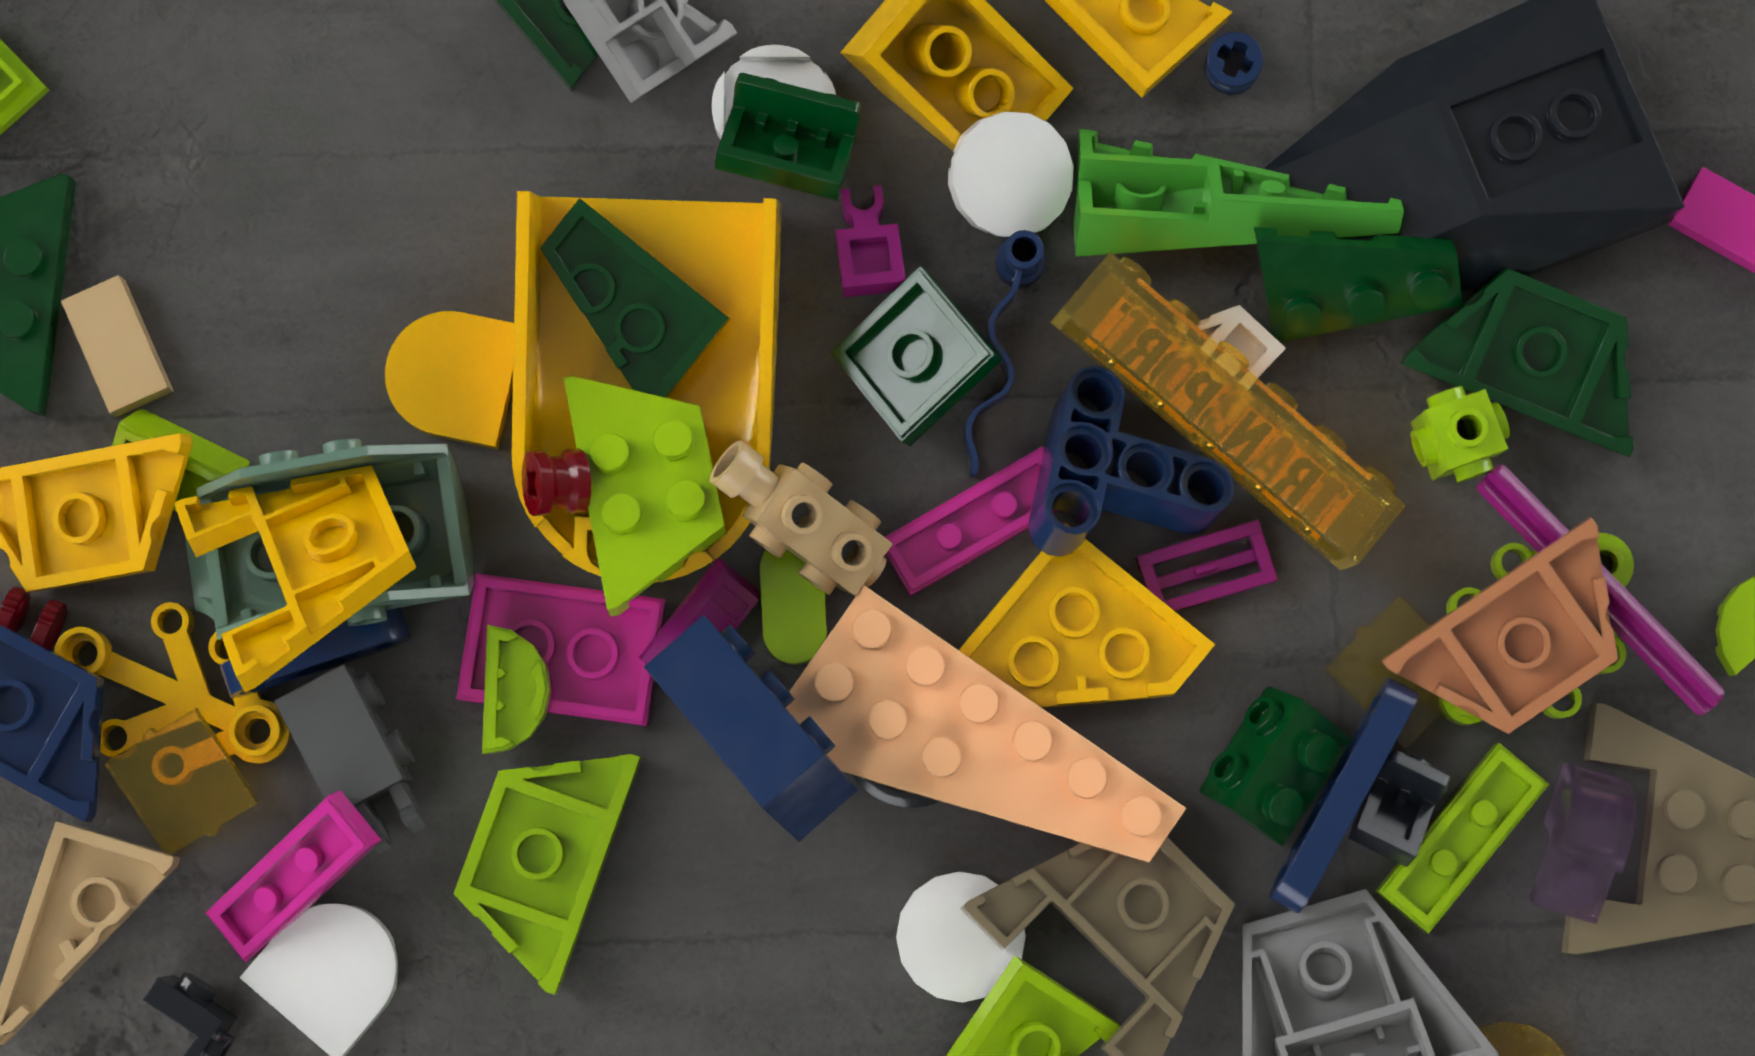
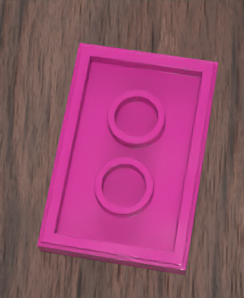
(587, 652)

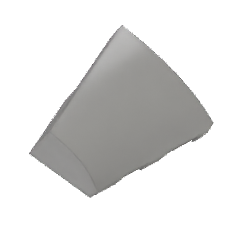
(647, 39)

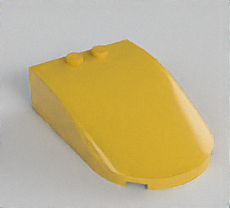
(721, 252)

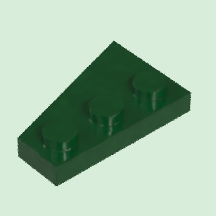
(635, 304)

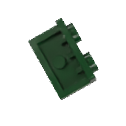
(789, 136)
(1275, 763)

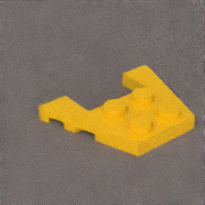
(329, 549)

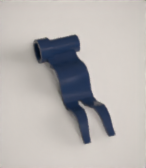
(1017, 275)

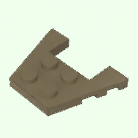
(1694, 842)
(1144, 917)

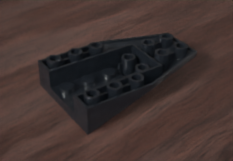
(1502, 140)

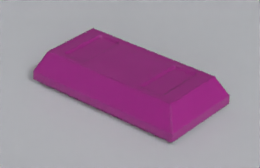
(718, 595)

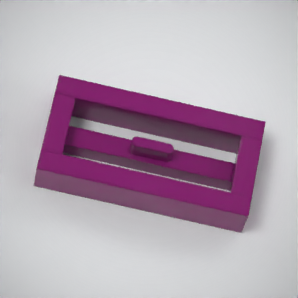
(1258, 553)

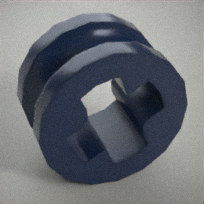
(1214, 65)

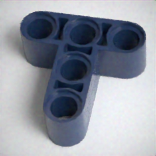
(1106, 481)

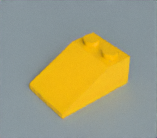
(953, 64)

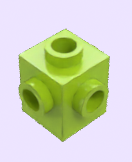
(1444, 450)

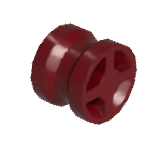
(556, 482)

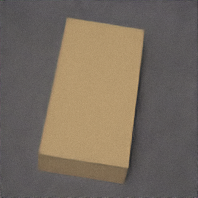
(117, 346)

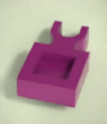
(868, 252)

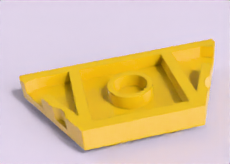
(90, 512)

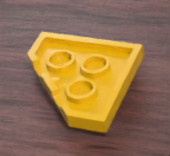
(1085, 635)

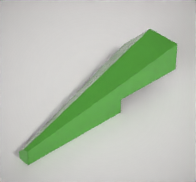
(1161, 203)

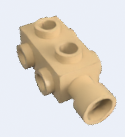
(818, 535)

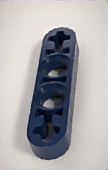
(1343, 795)

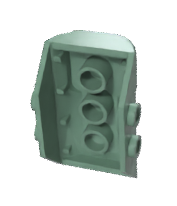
(425, 498)

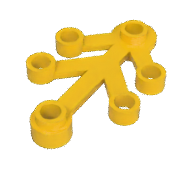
(179, 695)

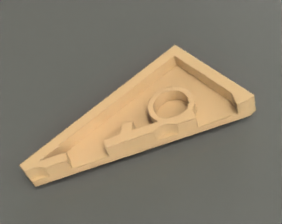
(76, 904)

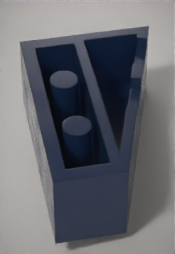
(750, 726)

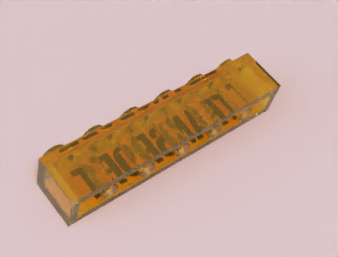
(1229, 411)

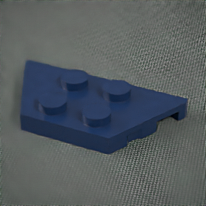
(49, 725)

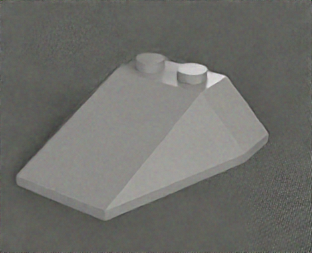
(1346, 986)

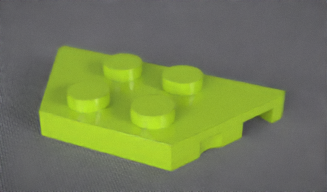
(647, 485)
(543, 856)

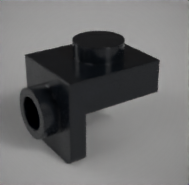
(1399, 807)
(192, 1006)

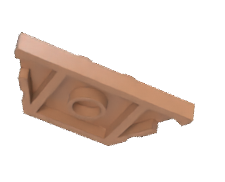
(1520, 637)

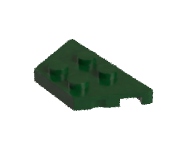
(32, 270)
(1537, 356)

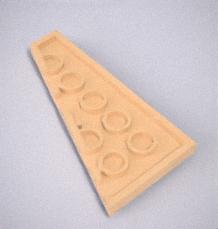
(951, 731)

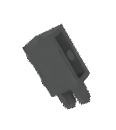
(350, 747)

